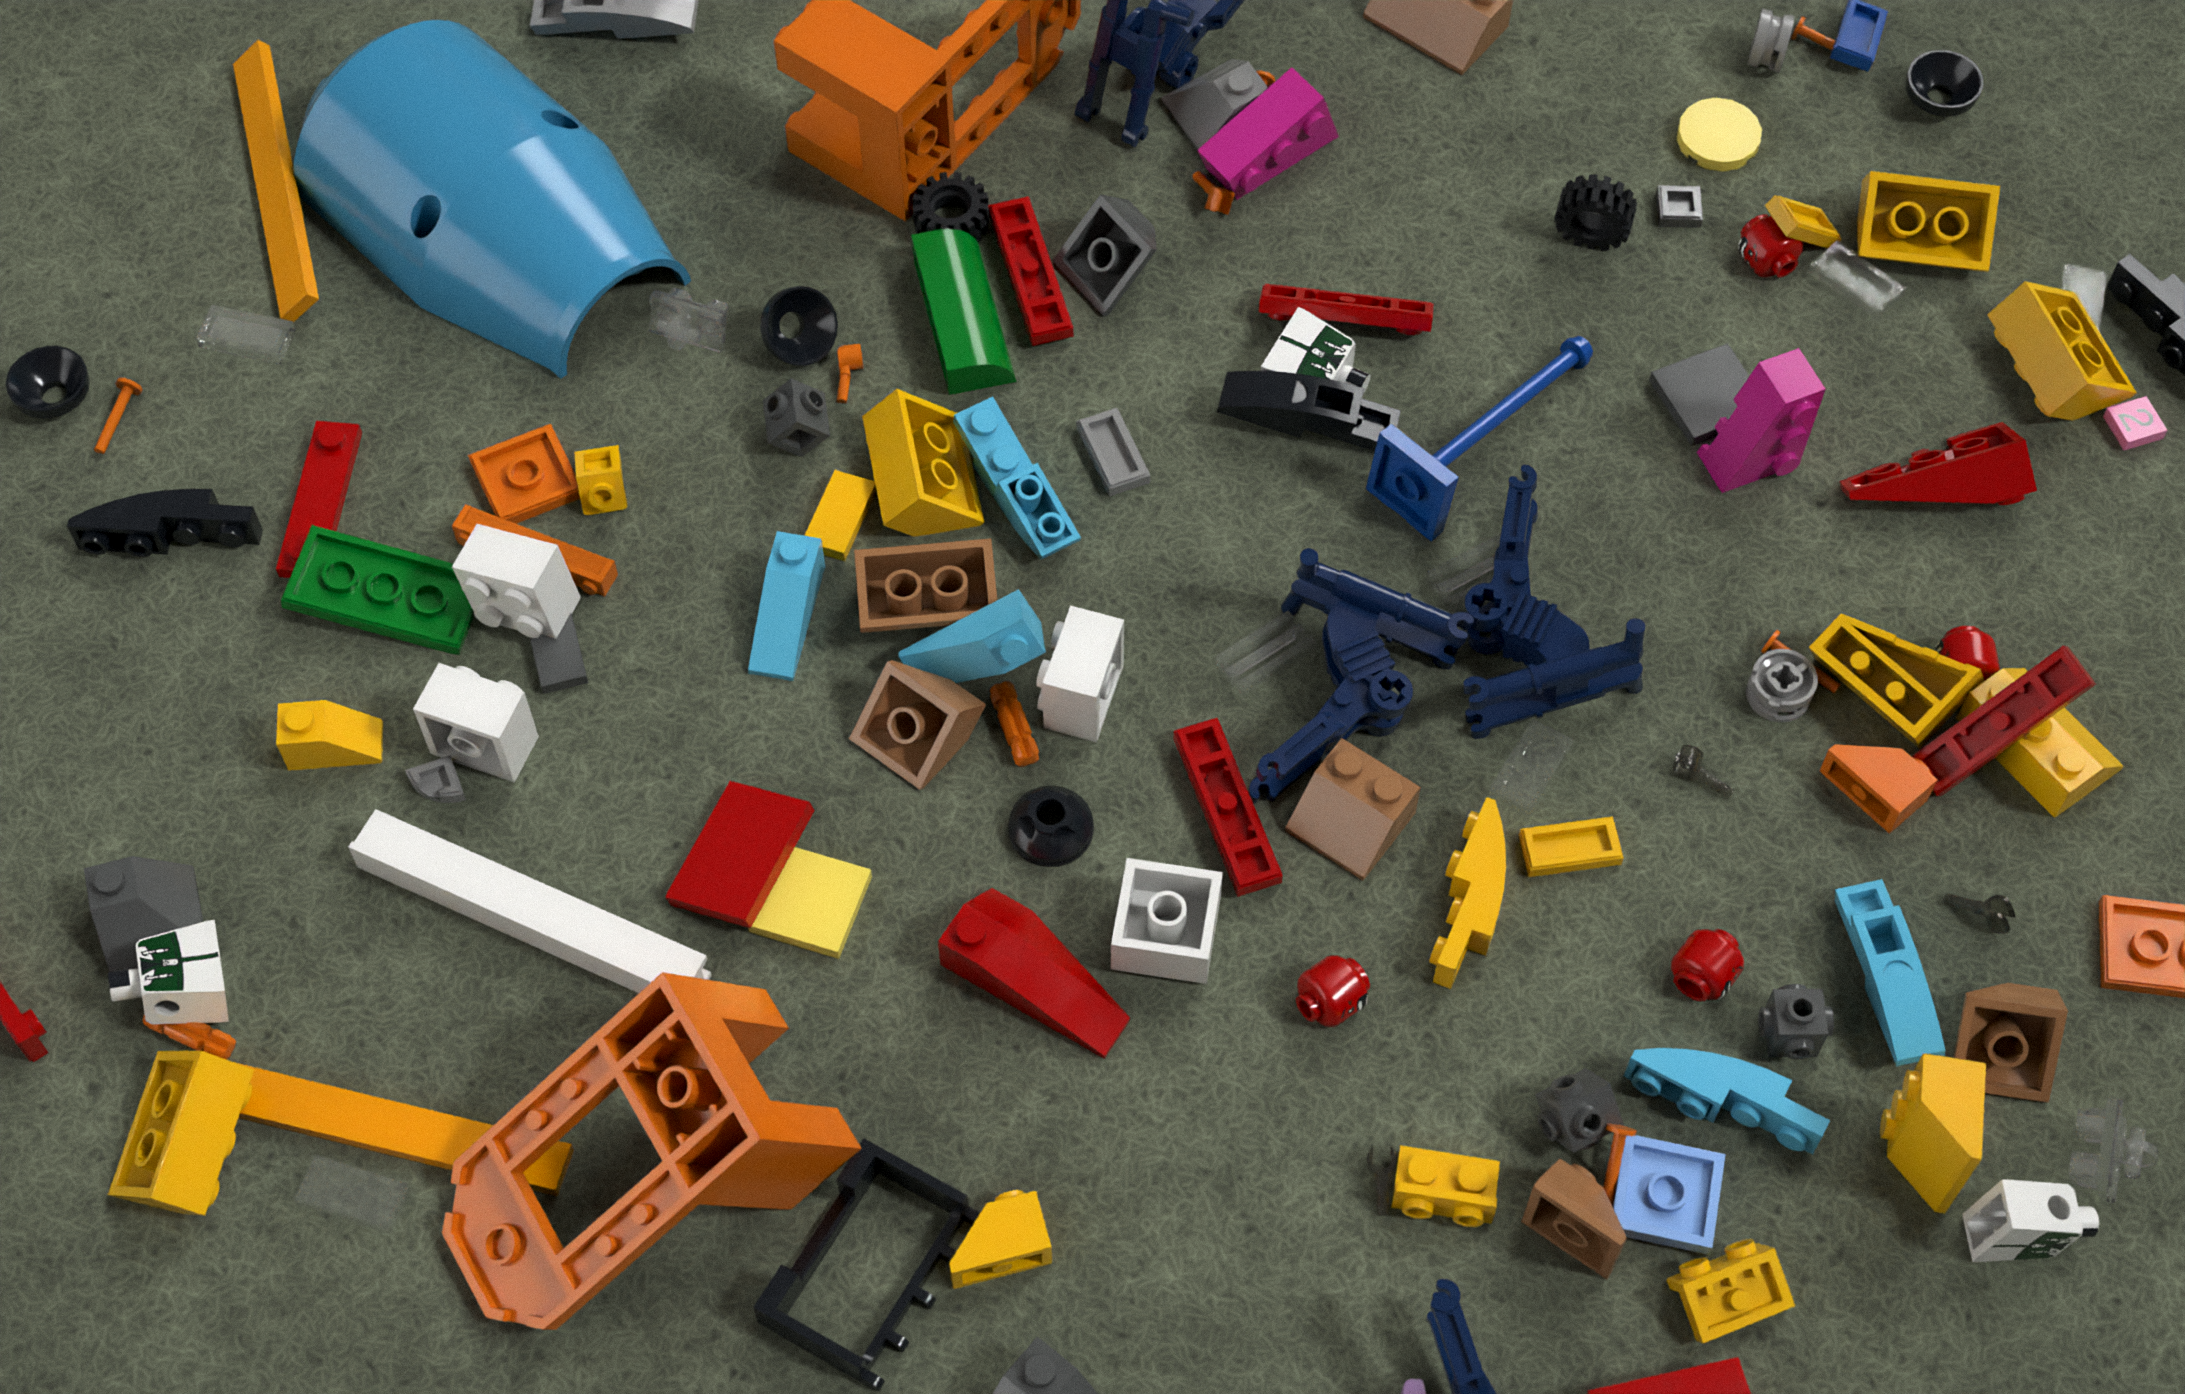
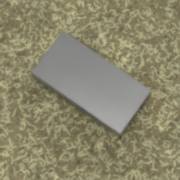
(1113, 452)

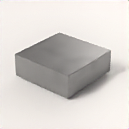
(1679, 206)

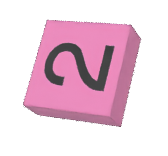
(2135, 423)

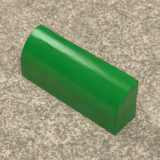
(961, 310)

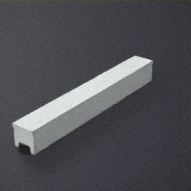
(520, 905)

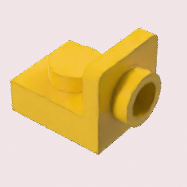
(600, 480)

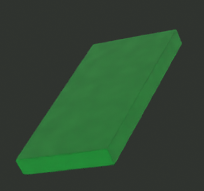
(379, 590)

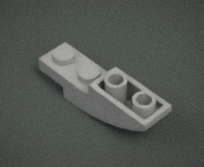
(624, 17)

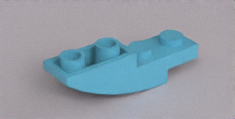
(1014, 481)
(1891, 971)
(1707, 1081)

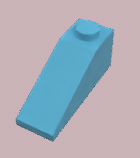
(786, 604)
(981, 643)

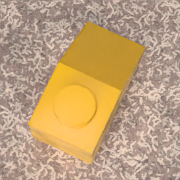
(327, 735)
(1003, 1240)

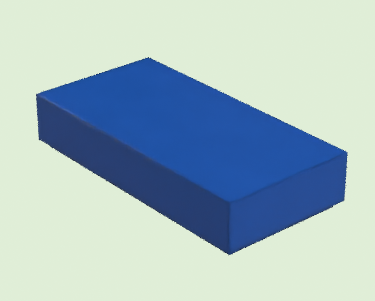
(1859, 34)

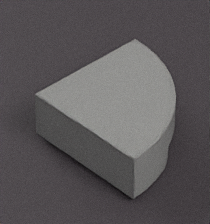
(437, 780)

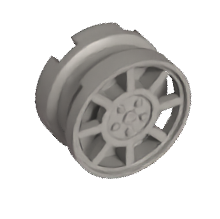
(1770, 40)
(1781, 683)

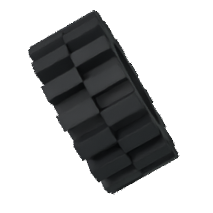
(951, 192)
(1614, 210)

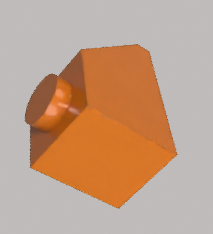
(1880, 781)

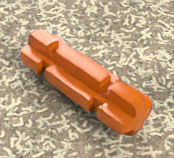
(1014, 724)
(198, 1037)

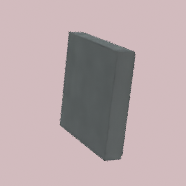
(1700, 391)

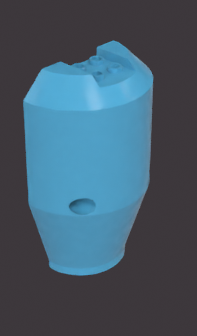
(473, 188)

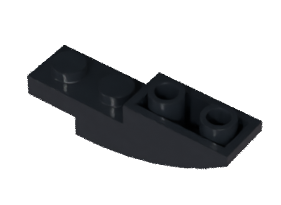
(2157, 303)
(1307, 402)
(150, 521)

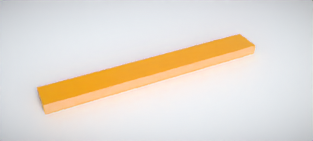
(275, 182)
(382, 1125)

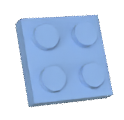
(1669, 1193)

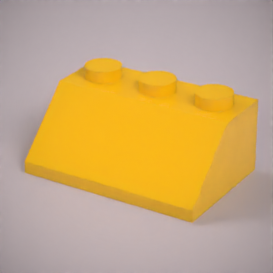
(1927, 221)
(2059, 352)
(920, 467)
(2055, 760)
(1937, 1127)
(182, 1132)

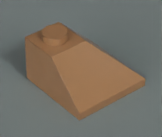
(916, 721)
(2016, 1035)
(1576, 1216)

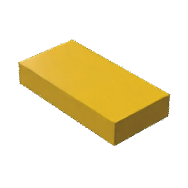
(1802, 221)
(841, 513)
(1570, 846)

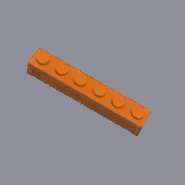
(587, 569)

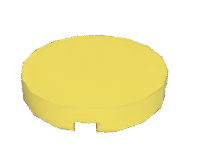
(1719, 134)

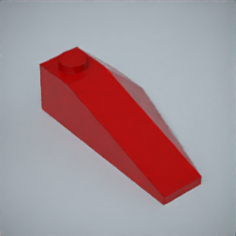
(1976, 468)
(1028, 967)

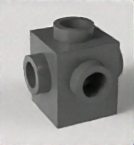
(796, 417)
(1795, 1022)
(1577, 1110)

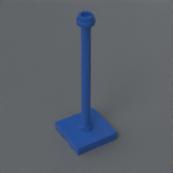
(1420, 483)

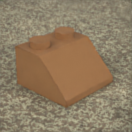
(1353, 809)

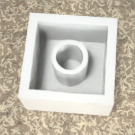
(516, 582)
(1081, 673)
(476, 721)
(1166, 920)

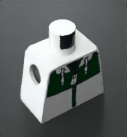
(1316, 350)
(176, 977)
(2026, 1221)

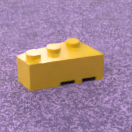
(1896, 678)

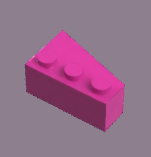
(1269, 135)
(1768, 425)

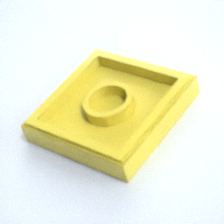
(813, 903)

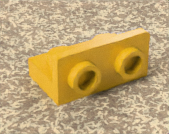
(1445, 1186)
(1732, 1289)

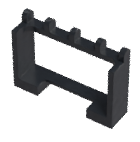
(788, 1283)

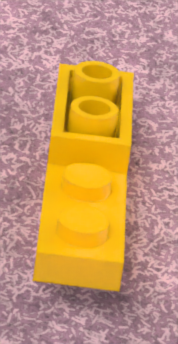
(1477, 891)

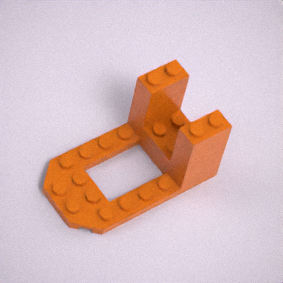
(887, 98)
(722, 1142)

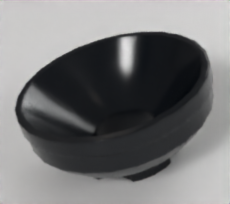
(1944, 72)
(816, 329)
(43, 370)
(1055, 843)

